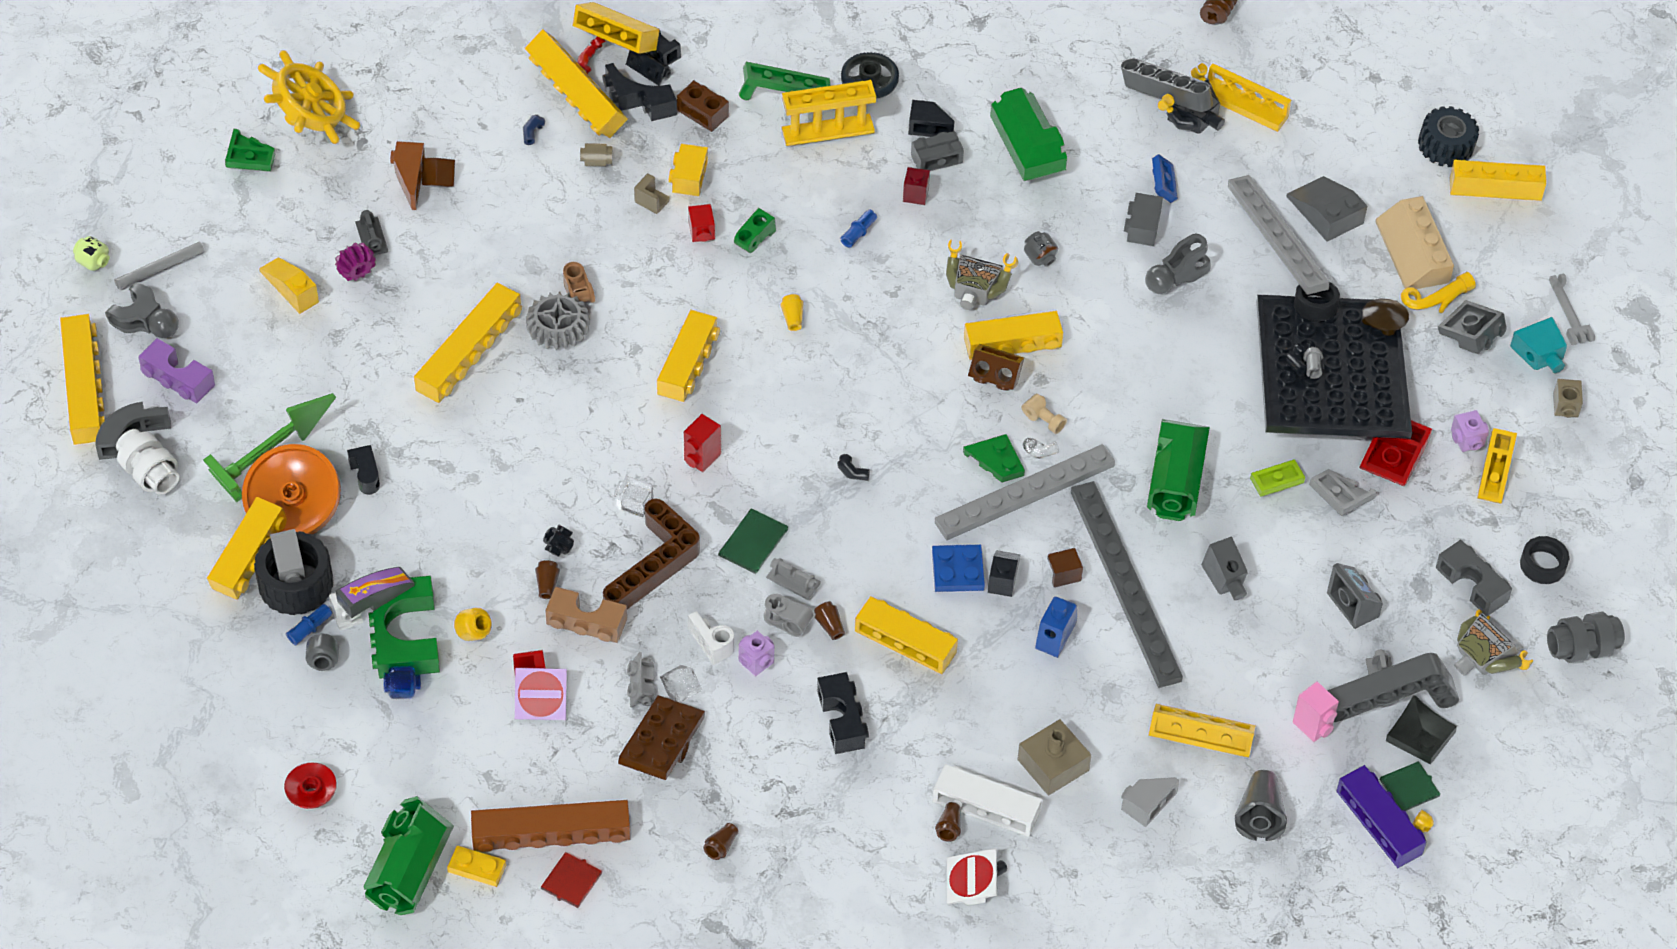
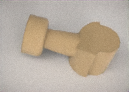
(1036, 408)

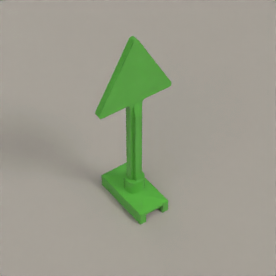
(303, 420)

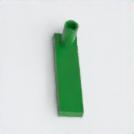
(777, 79)

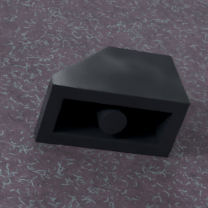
(928, 119)
(1003, 573)

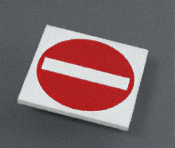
(972, 877)

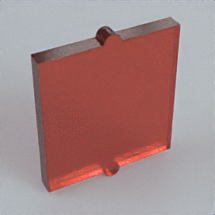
(571, 880)

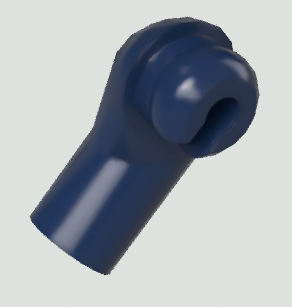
(534, 122)

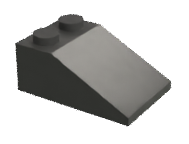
(1329, 207)

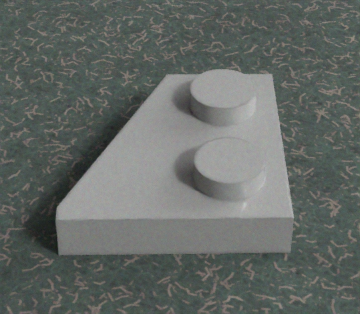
(1340, 491)

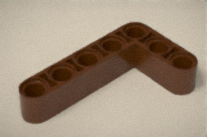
(663, 561)

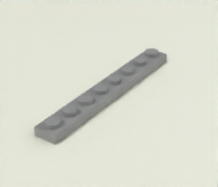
(1278, 234)
(1024, 492)

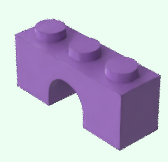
(190, 382)

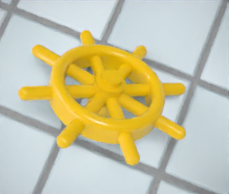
(308, 97)

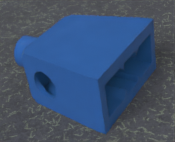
(1060, 618)

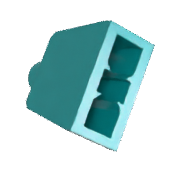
(1541, 345)

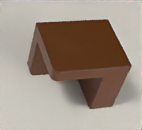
(438, 172)
(1065, 567)

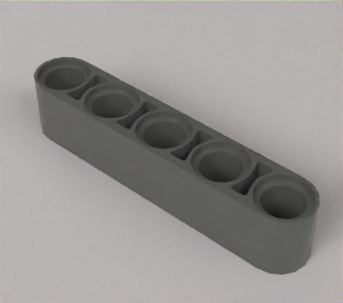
(1161, 81)

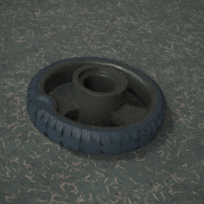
(870, 69)

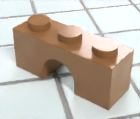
(603, 623)

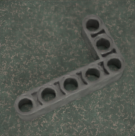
(1396, 683)

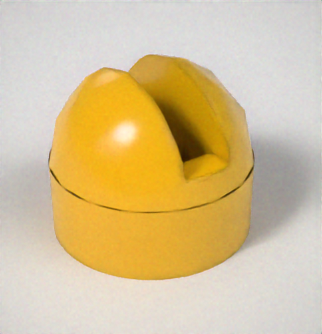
(1423, 821)

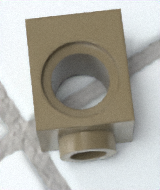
(1567, 398)

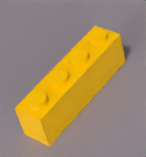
(616, 27)
(1497, 180)
(1015, 333)
(687, 356)
(237, 561)
(906, 634)

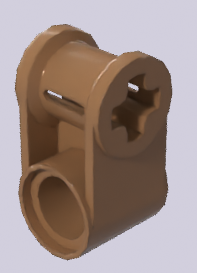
(577, 283)

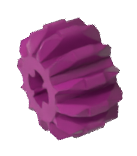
(355, 261)

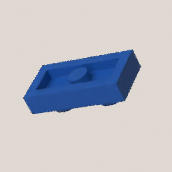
(1164, 178)

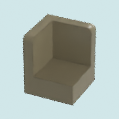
(648, 196)

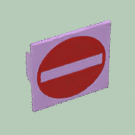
(540, 693)

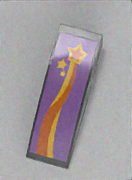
(373, 590)

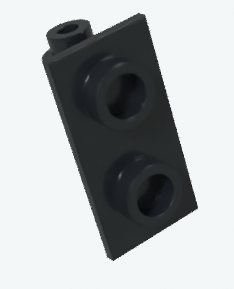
(647, 67)

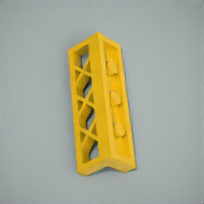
(1246, 102)
(1202, 730)

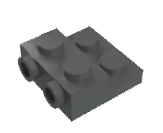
(1473, 326)

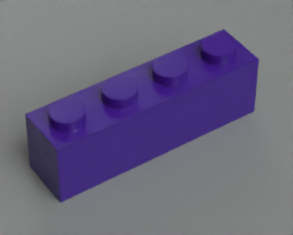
(1381, 816)

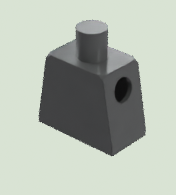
(1226, 568)

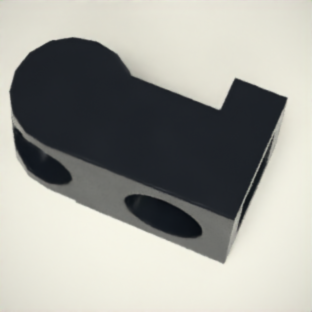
(666, 51)
(363, 460)

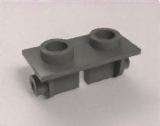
(371, 232)

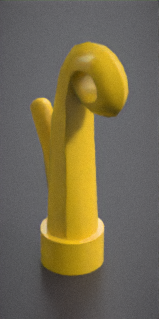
(1445, 295)

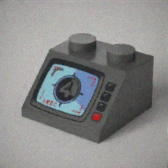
(1353, 595)

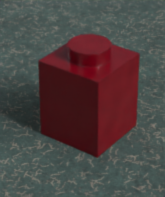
(916, 186)

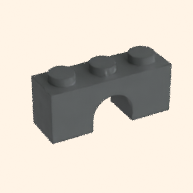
(1462, 562)

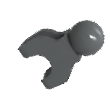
(1179, 265)
(143, 314)

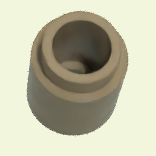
(596, 154)

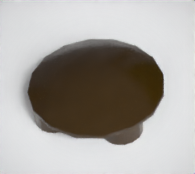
(1385, 315)

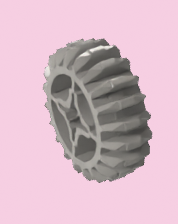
(570, 326)

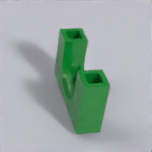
(391, 651)

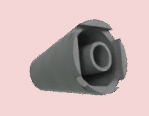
(1261, 808)

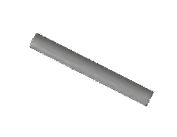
(159, 265)

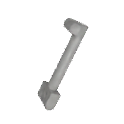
(1576, 330)

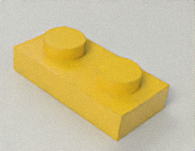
(476, 866)

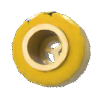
(472, 624)

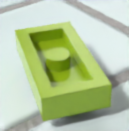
(1277, 478)

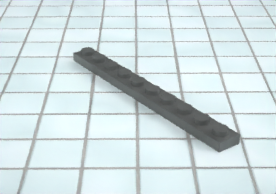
(1126, 585)

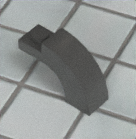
(125, 419)

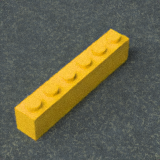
(576, 84)
(468, 342)
(81, 377)

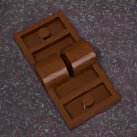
(661, 738)

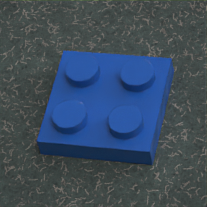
(958, 568)

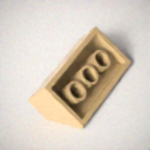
(1415, 244)

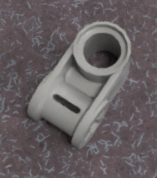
(789, 617)

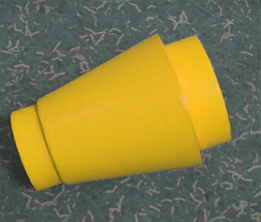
(793, 311)

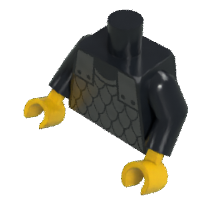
(1189, 119)

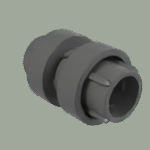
(1577, 639)

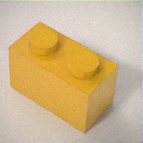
(689, 169)

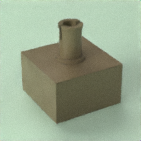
(1054, 757)

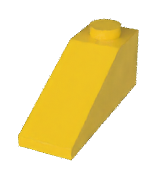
(291, 284)
(1496, 465)

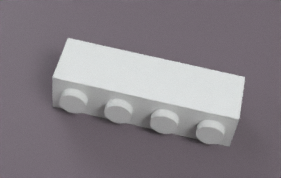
(988, 799)

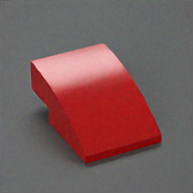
(1396, 457)

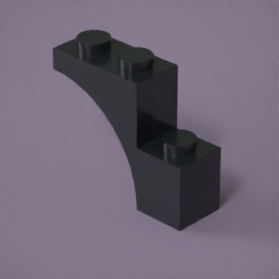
(627, 94)

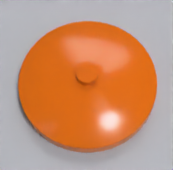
(297, 481)

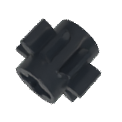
(558, 540)

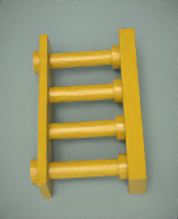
(828, 98)

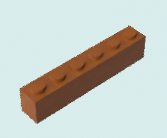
(550, 825)

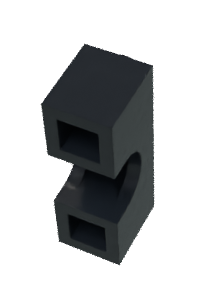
(838, 694)

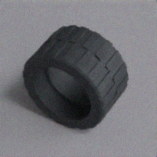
(296, 596)

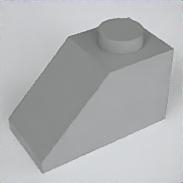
(287, 556)
(1148, 798)

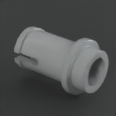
(1313, 361)

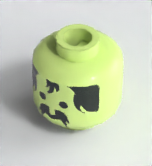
(91, 253)

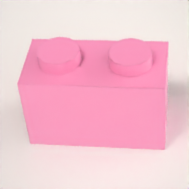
(1315, 712)

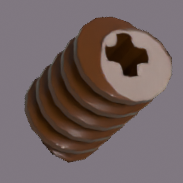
(1216, 10)

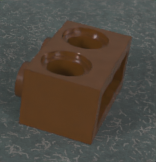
(702, 105)
(996, 360)

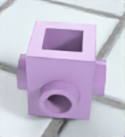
(1469, 431)
(756, 652)

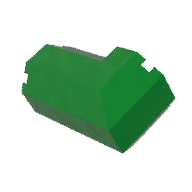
(1028, 135)
(1177, 469)
(407, 857)

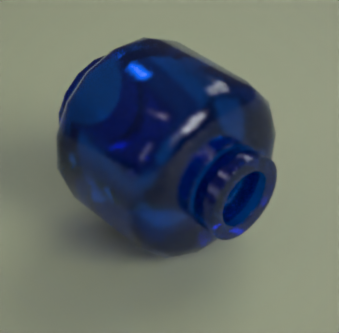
(401, 682)

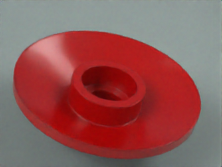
(306, 777)

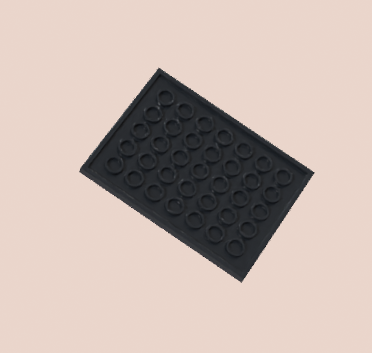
(1360, 381)

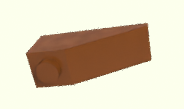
(408, 168)

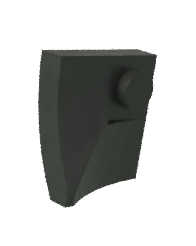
(1421, 731)

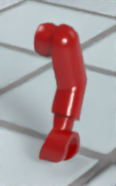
(589, 52)

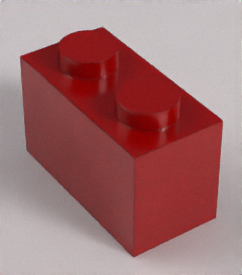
(702, 443)

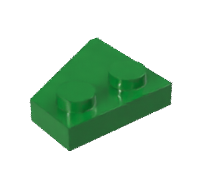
(249, 153)
(996, 457)

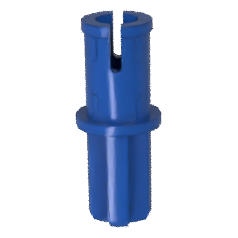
(858, 228)
(308, 624)

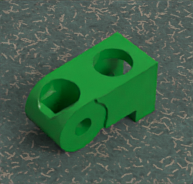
(755, 230)

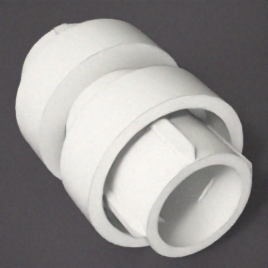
(147, 461)

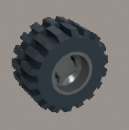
(1448, 136)

